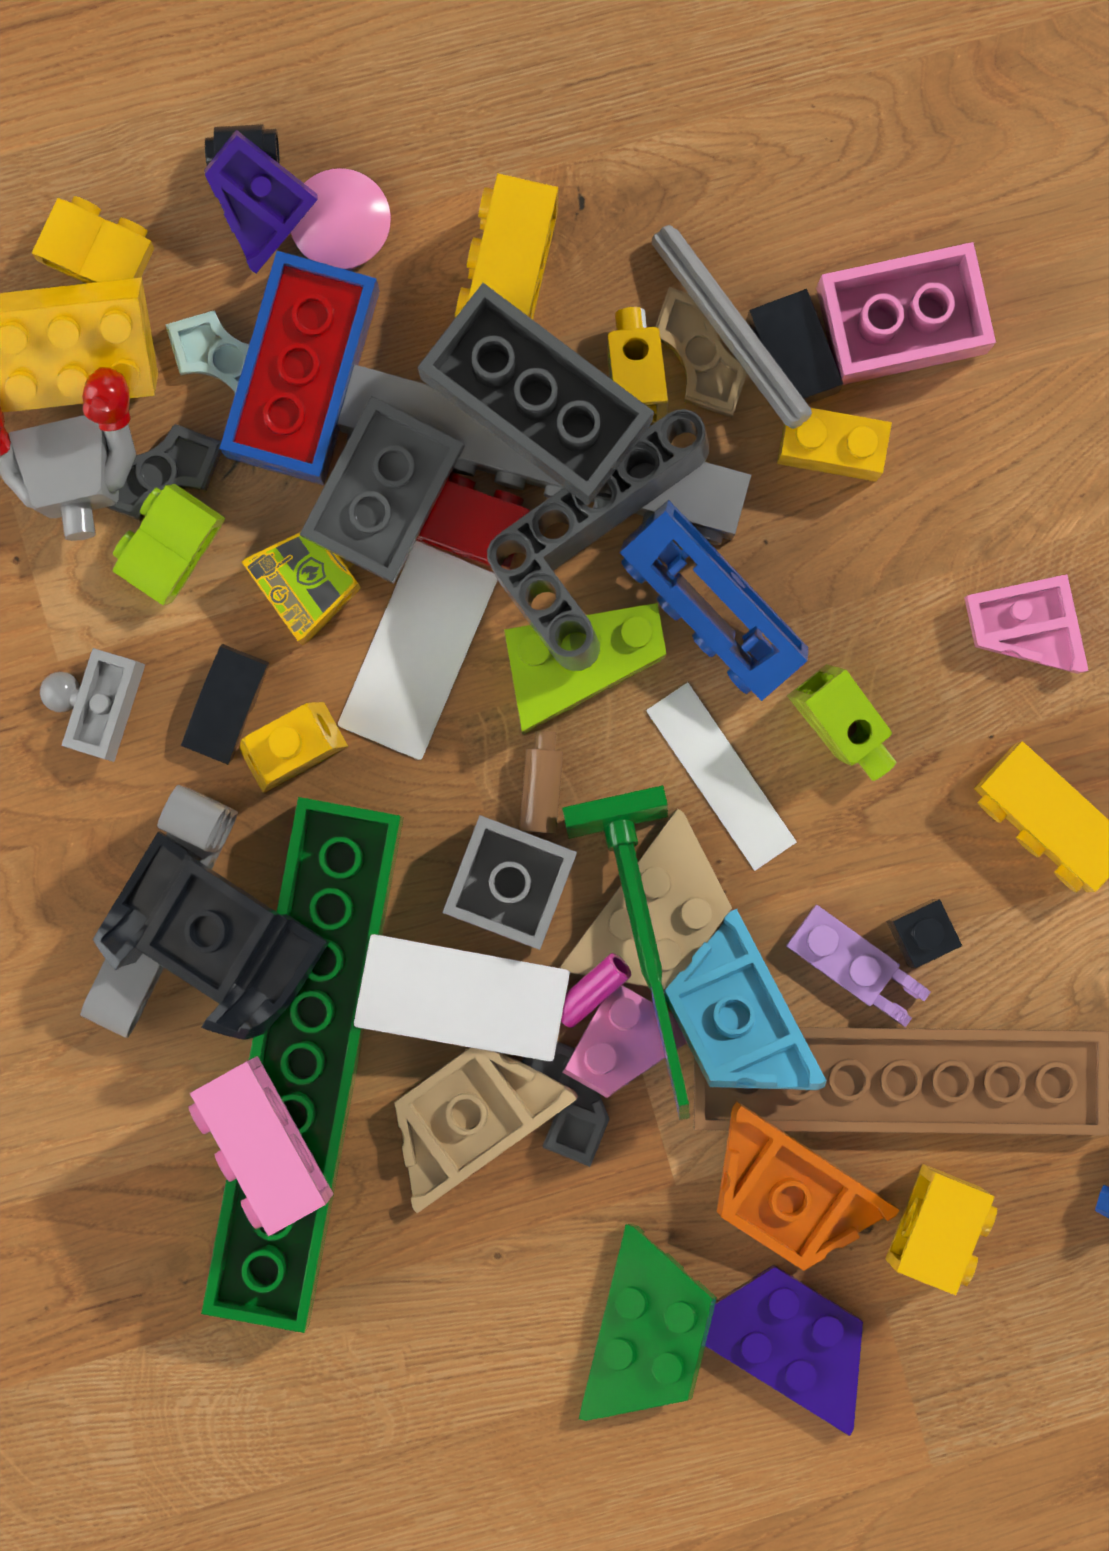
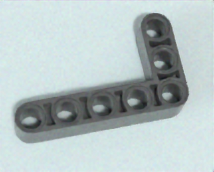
(585, 527)

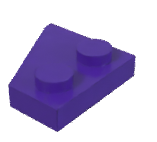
(257, 197)

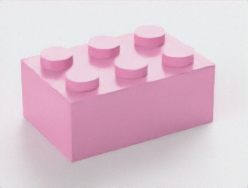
(906, 313)
(260, 1147)

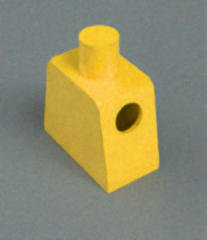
(291, 744)

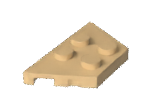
(682, 903)
(470, 1117)

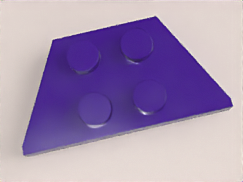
(792, 1343)

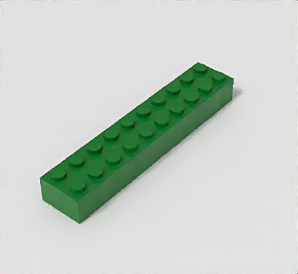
(340, 889)

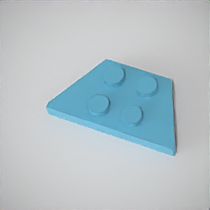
(739, 1017)

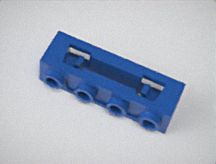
(713, 635)

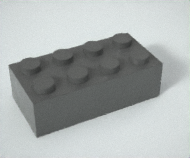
(535, 393)

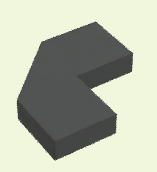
(579, 1126)

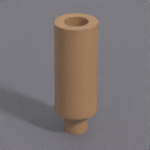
(541, 785)

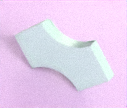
(207, 348)

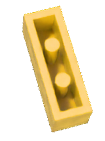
(1049, 816)

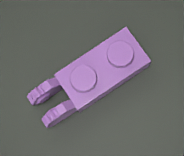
(852, 962)

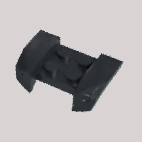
(210, 938)

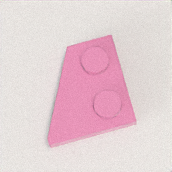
(619, 1043)

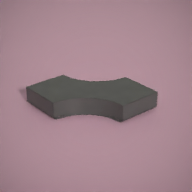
(180, 459)

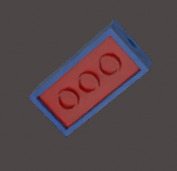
(299, 367)

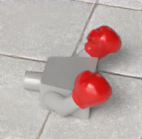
(75, 461)

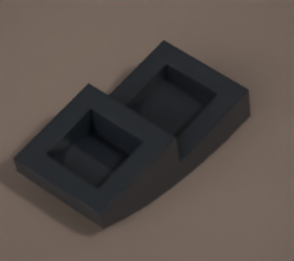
(225, 704)

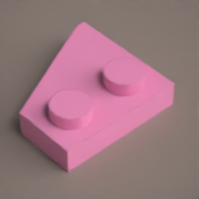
(1029, 623)

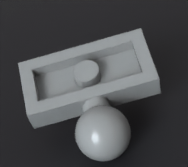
(98, 705)

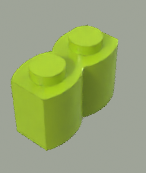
(167, 543)

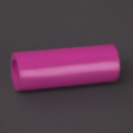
(594, 989)

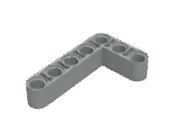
(122, 994)

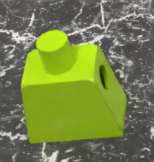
(830, 705)

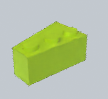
(544, 689)

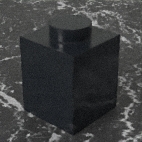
(924, 933)

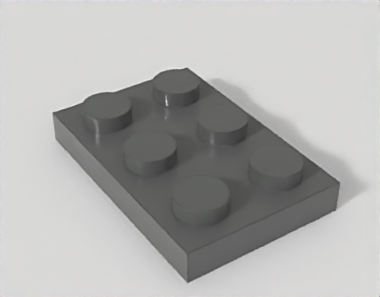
(382, 489)

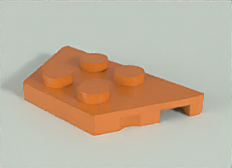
(791, 1194)

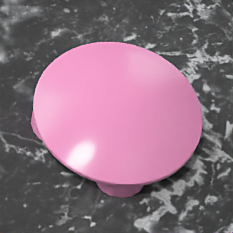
(345, 222)

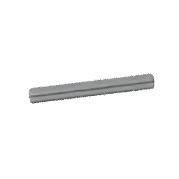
(731, 327)

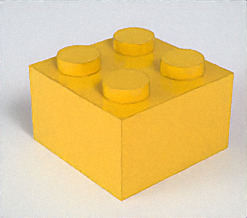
(941, 1230)

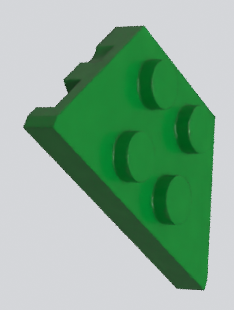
(648, 1333)

